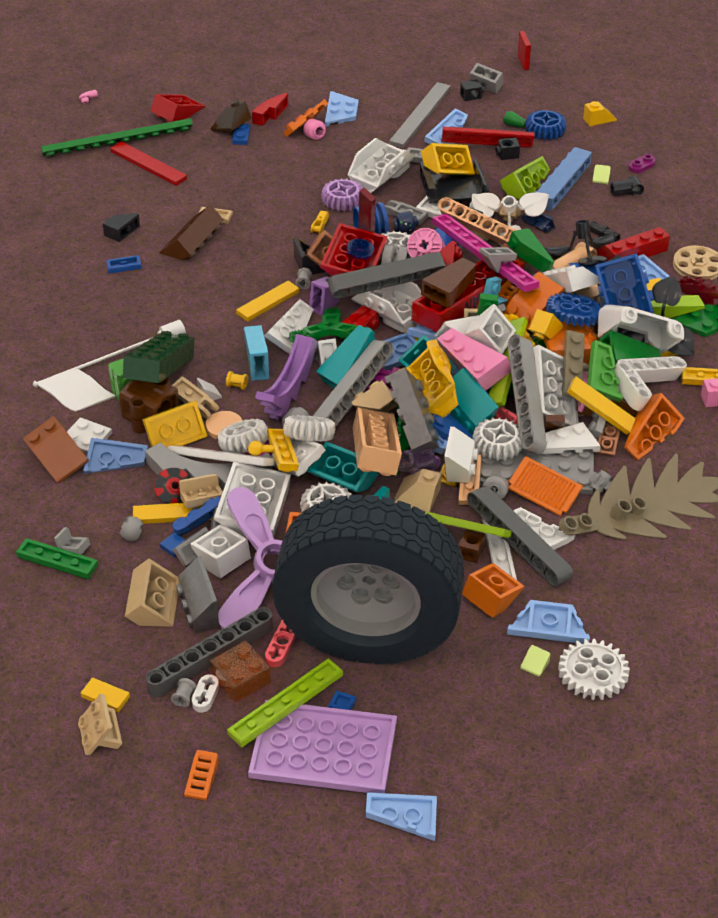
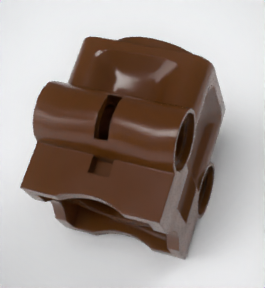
(146, 399)

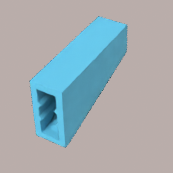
(256, 352)

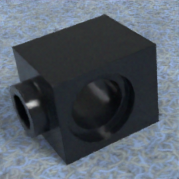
(471, 90)
(508, 148)

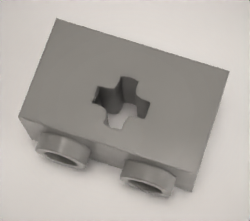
(487, 77)

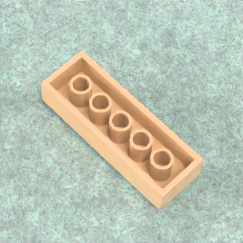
(376, 441)

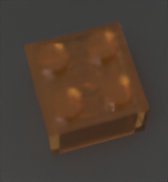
(240, 671)

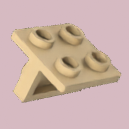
(99, 726)

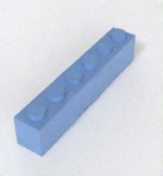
(565, 176)

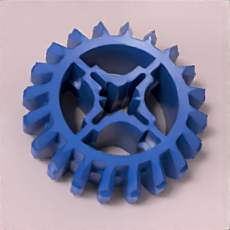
(546, 124)

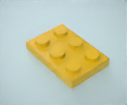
(176, 426)

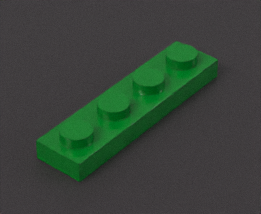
(57, 558)

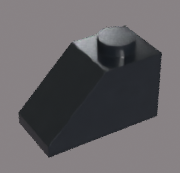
(121, 226)

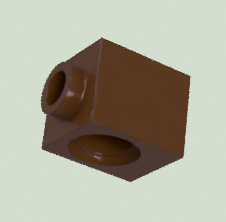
(472, 545)

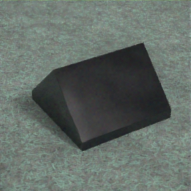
(300, 251)

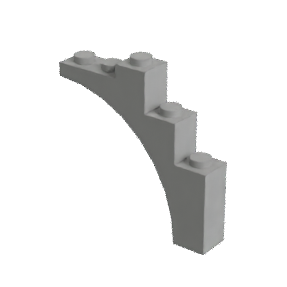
(161, 458)

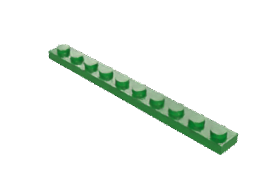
(111, 138)

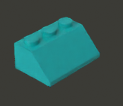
(473, 402)
(340, 467)

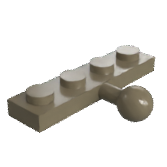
(573, 359)

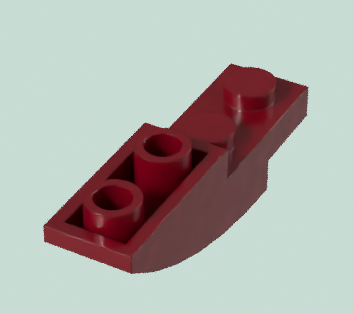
(699, 286)

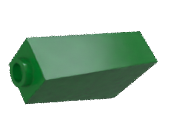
(628, 348)

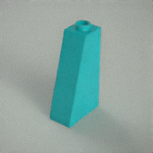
(345, 356)

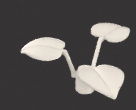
(532, 203)

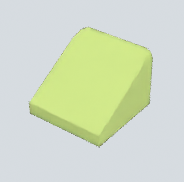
(601, 174)
(535, 660)

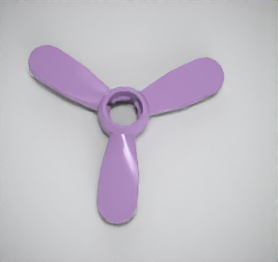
(255, 526)

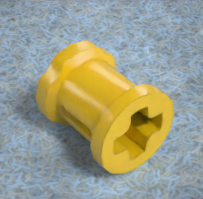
(236, 380)

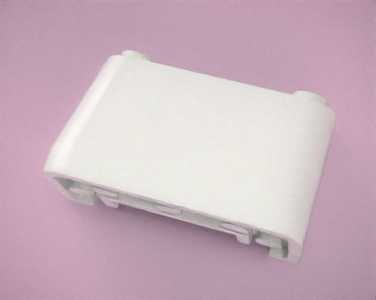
(658, 330)

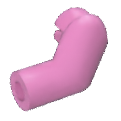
(88, 95)

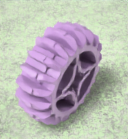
(341, 194)

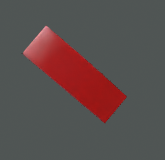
(270, 109)

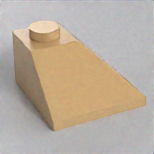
(420, 489)

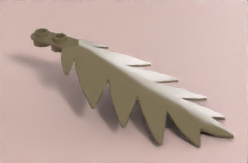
(631, 511)

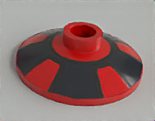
(163, 485)

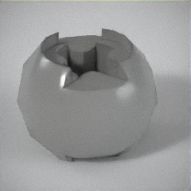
(131, 528)

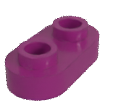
(642, 163)

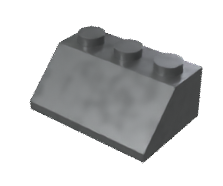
(198, 597)

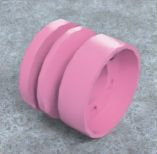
(421, 237)

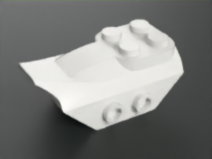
(378, 164)
(392, 304)

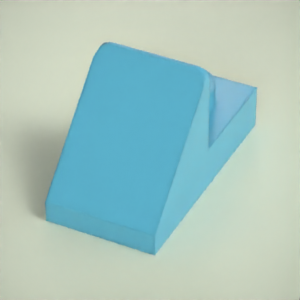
(493, 286)

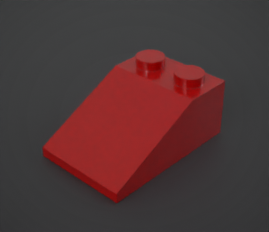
(174, 106)

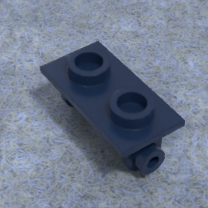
(544, 222)

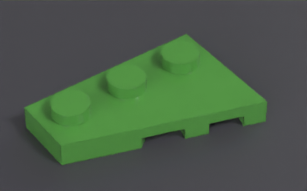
(601, 371)

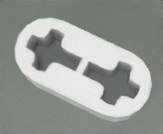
(201, 692)

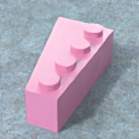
(479, 360)

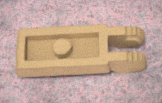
(189, 392)

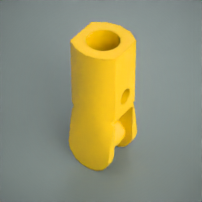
(320, 222)

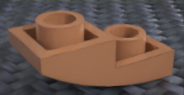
(608, 440)

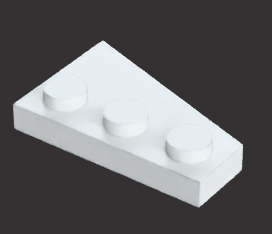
(572, 437)
(550, 534)

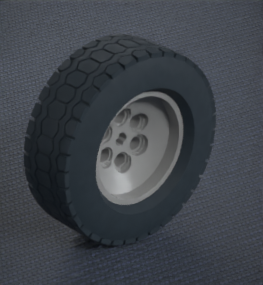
(369, 579)

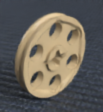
(696, 263)

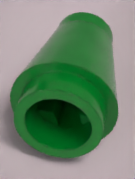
(513, 119)

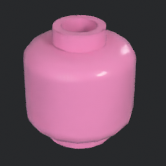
(314, 129)

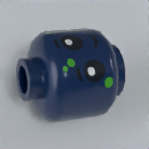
(405, 222)

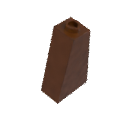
(449, 283)

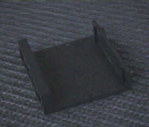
(452, 185)

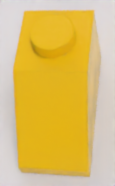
(597, 114)
(545, 325)

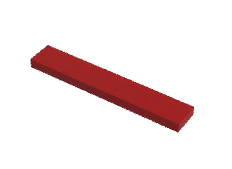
(484, 136)
(148, 163)

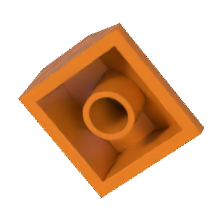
(491, 589)

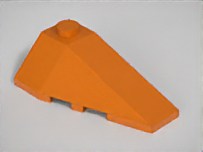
(652, 425)

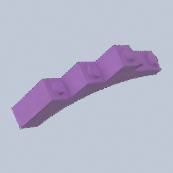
(287, 385)

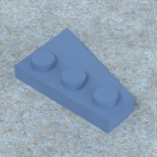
(113, 455)

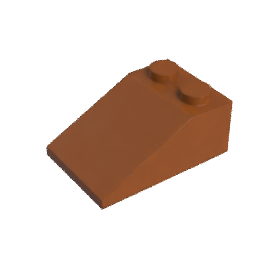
(55, 449)

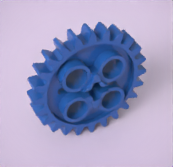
(574, 309)

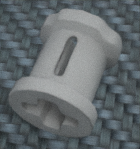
(303, 280)
(183, 693)

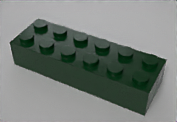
(158, 357)

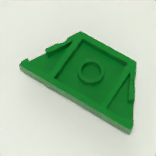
(702, 322)

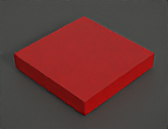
(524, 50)

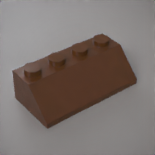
(193, 234)

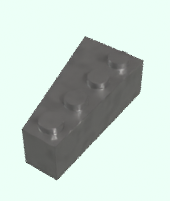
(413, 410)

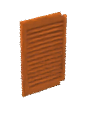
(544, 486)

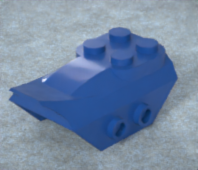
(625, 283)

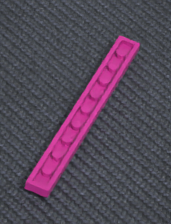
(473, 243)

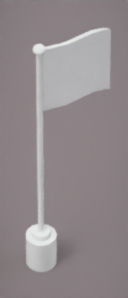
(78, 390)

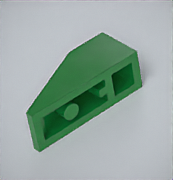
(530, 249)

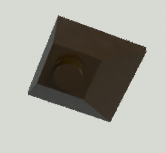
(232, 116)

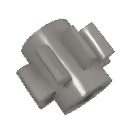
(600, 481)

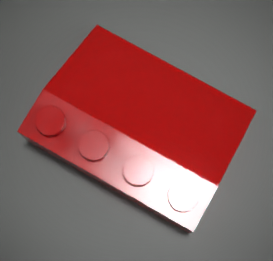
(338, 260)

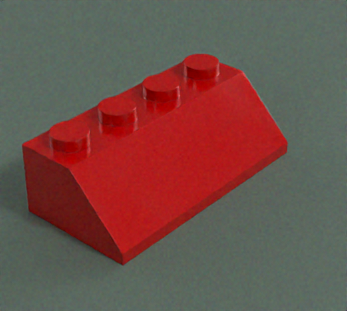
(646, 243)

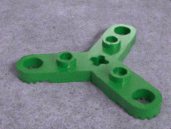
(330, 325)

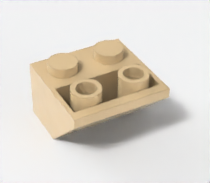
(376, 398)

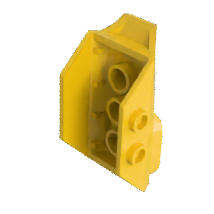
(434, 371)

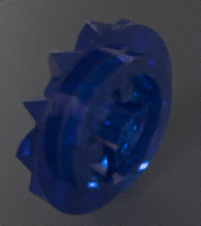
(362, 244)

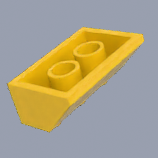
(448, 159)

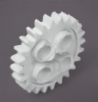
(593, 669)

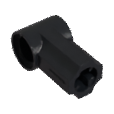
(630, 185)

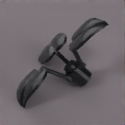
(583, 232)
(667, 292)

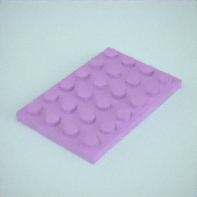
(327, 749)

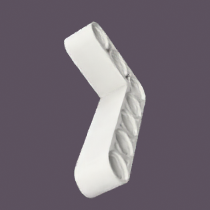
(638, 371)

